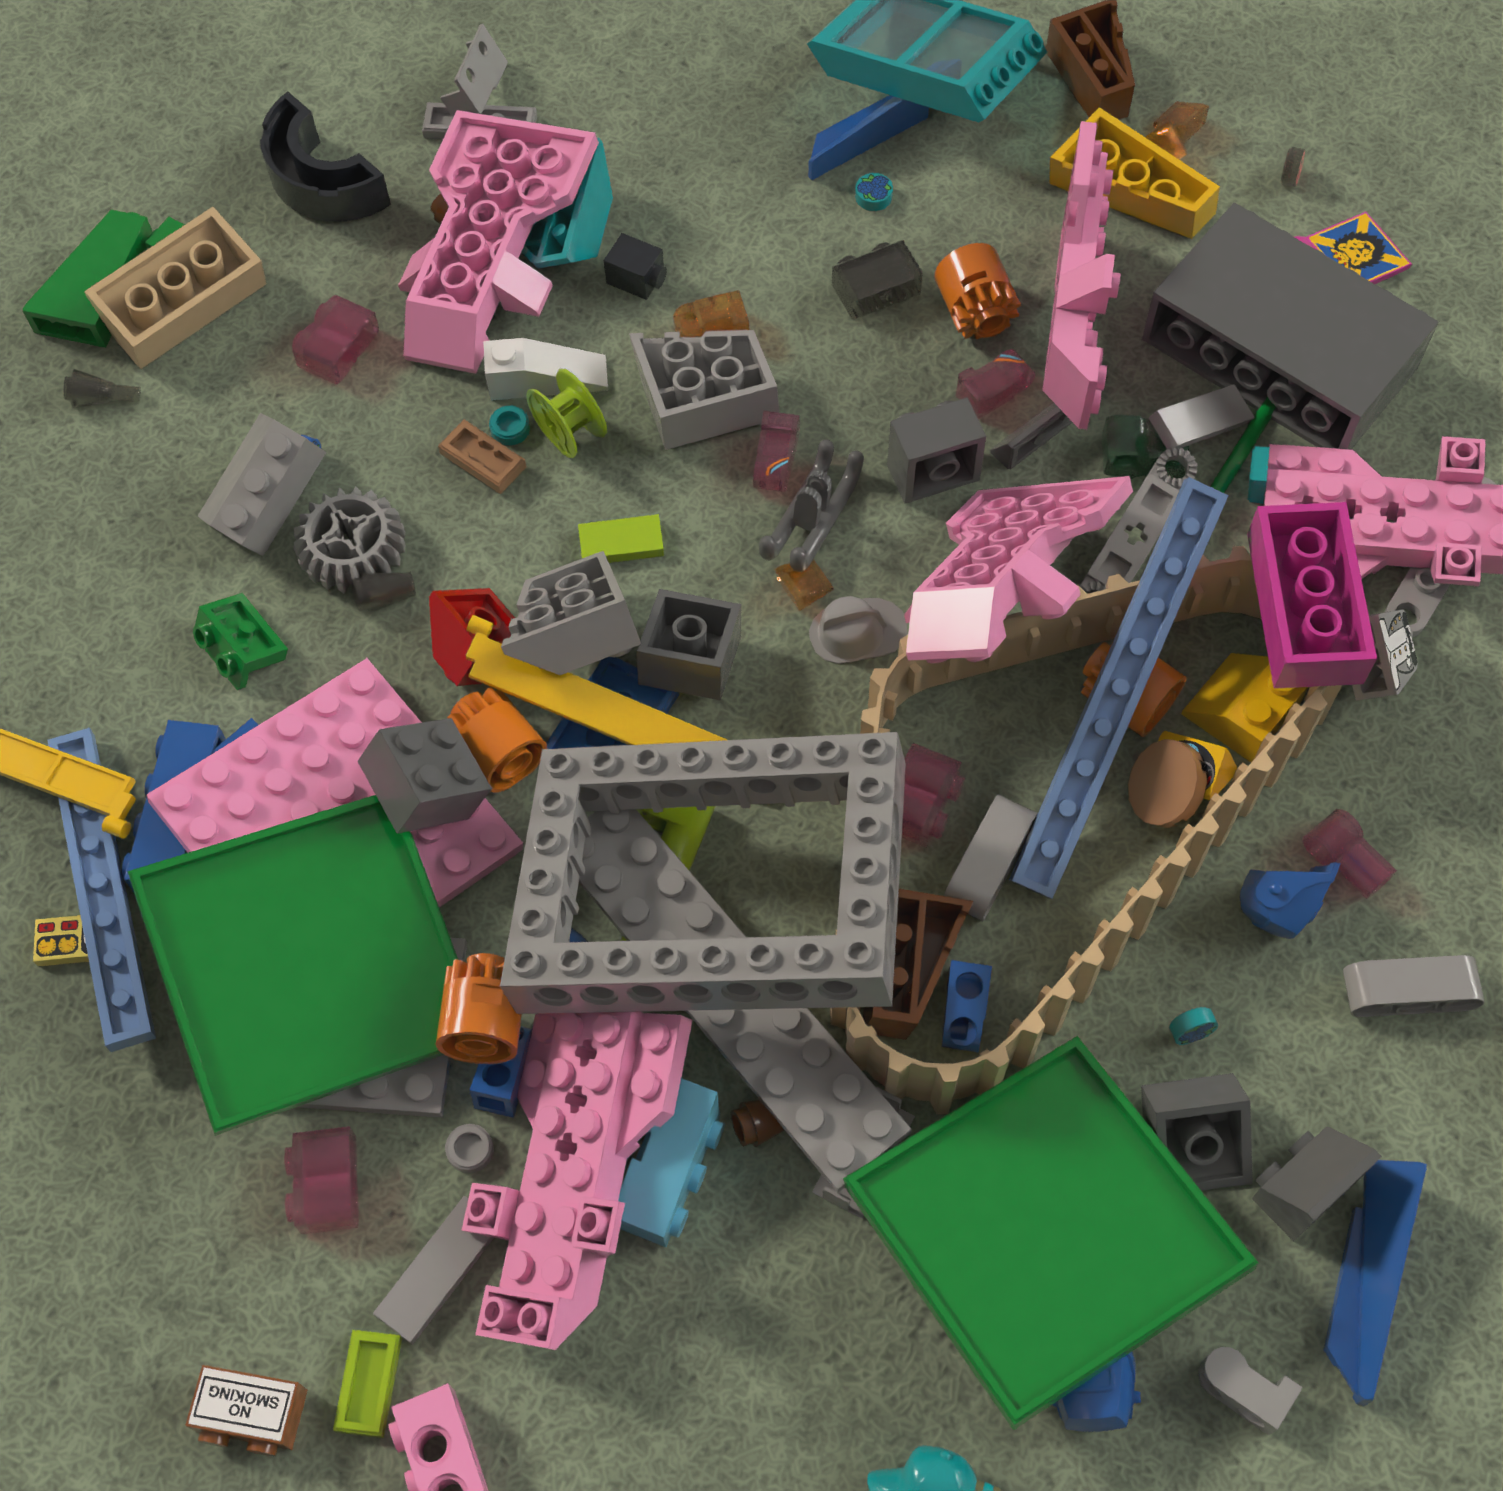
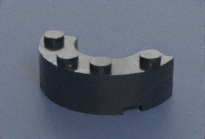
(312, 186)

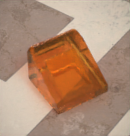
(1187, 116)
(1169, 139)
(803, 586)

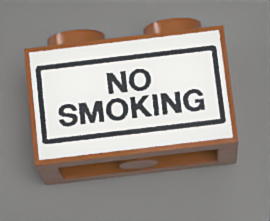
(246, 1409)

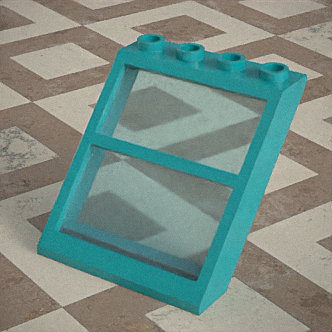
(930, 52)

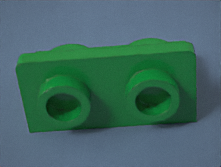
(237, 638)

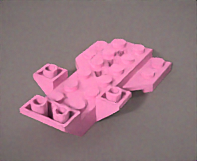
(497, 184)
(1082, 286)
(1439, 523)
(1002, 559)
(590, 1097)

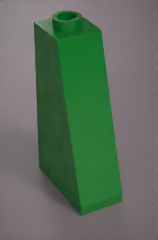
(61, 305)

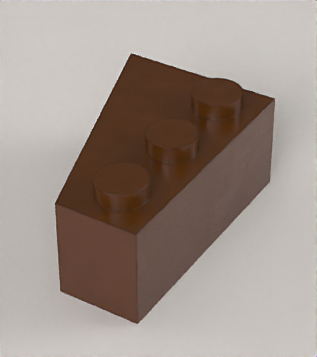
(1092, 58)
(924, 939)

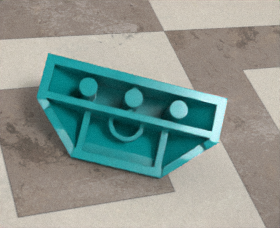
(579, 228)

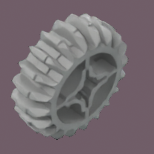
(362, 519)

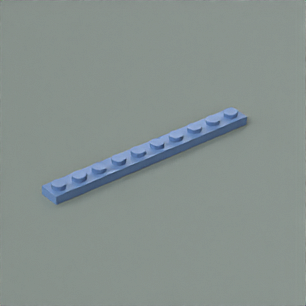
(1118, 688)

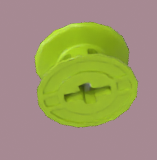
(566, 413)

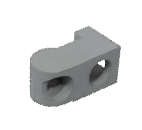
(1245, 1391)

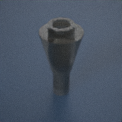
(91, 390)

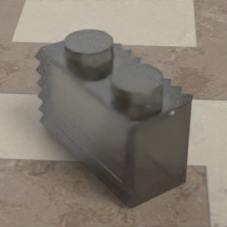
(876, 279)

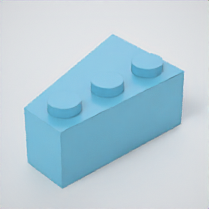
(671, 1166)

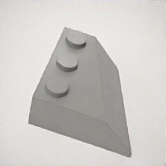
(704, 383)
(571, 618)

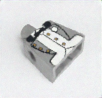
(1394, 653)

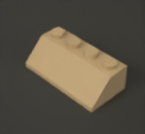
(177, 287)

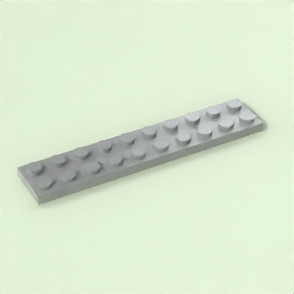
(777, 1052)

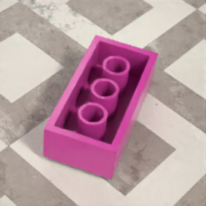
(1311, 595)

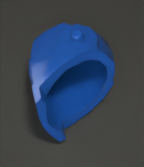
(1285, 899)
(1102, 1401)

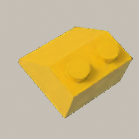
(1242, 704)

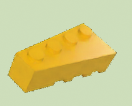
(1144, 178)

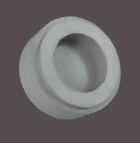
(469, 1148)

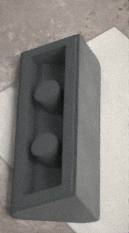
(1030, 436)

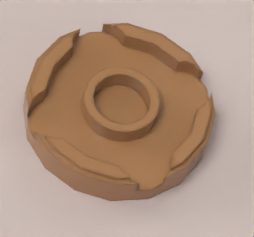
(1167, 783)

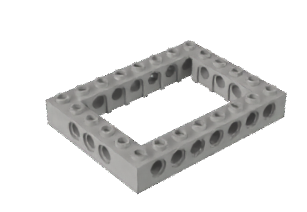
(821, 971)

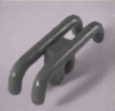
(814, 508)

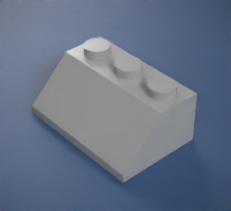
(261, 484)

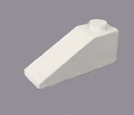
(527, 364)

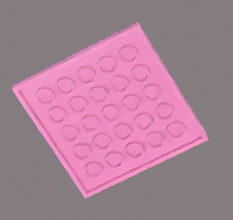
(309, 764)

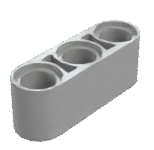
(991, 855)
(1413, 986)

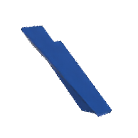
(863, 132)
(1372, 1273)

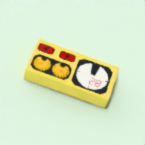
(59, 941)

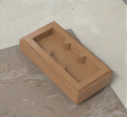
(482, 456)

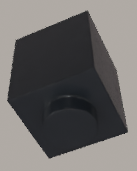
(635, 266)

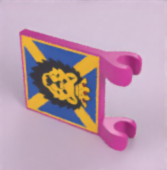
(1360, 247)

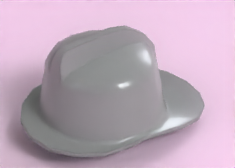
(857, 629)

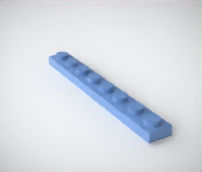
(105, 913)

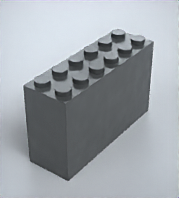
(1288, 327)

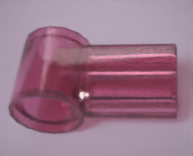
(1341, 841)

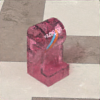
(995, 382)
(776, 450)

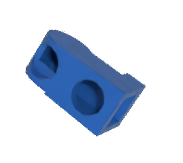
(965, 1005)
(497, 1085)

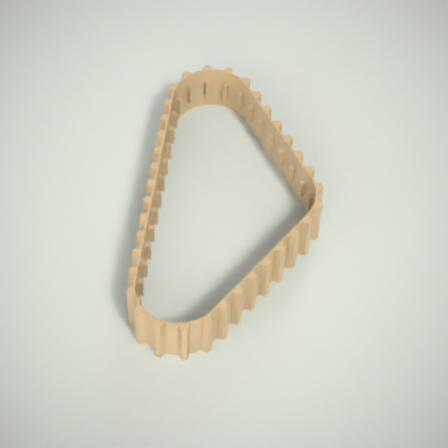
(1092, 618)

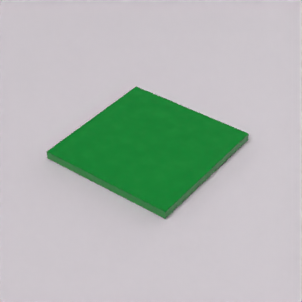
(298, 959)
(1048, 1229)

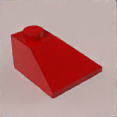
(449, 621)

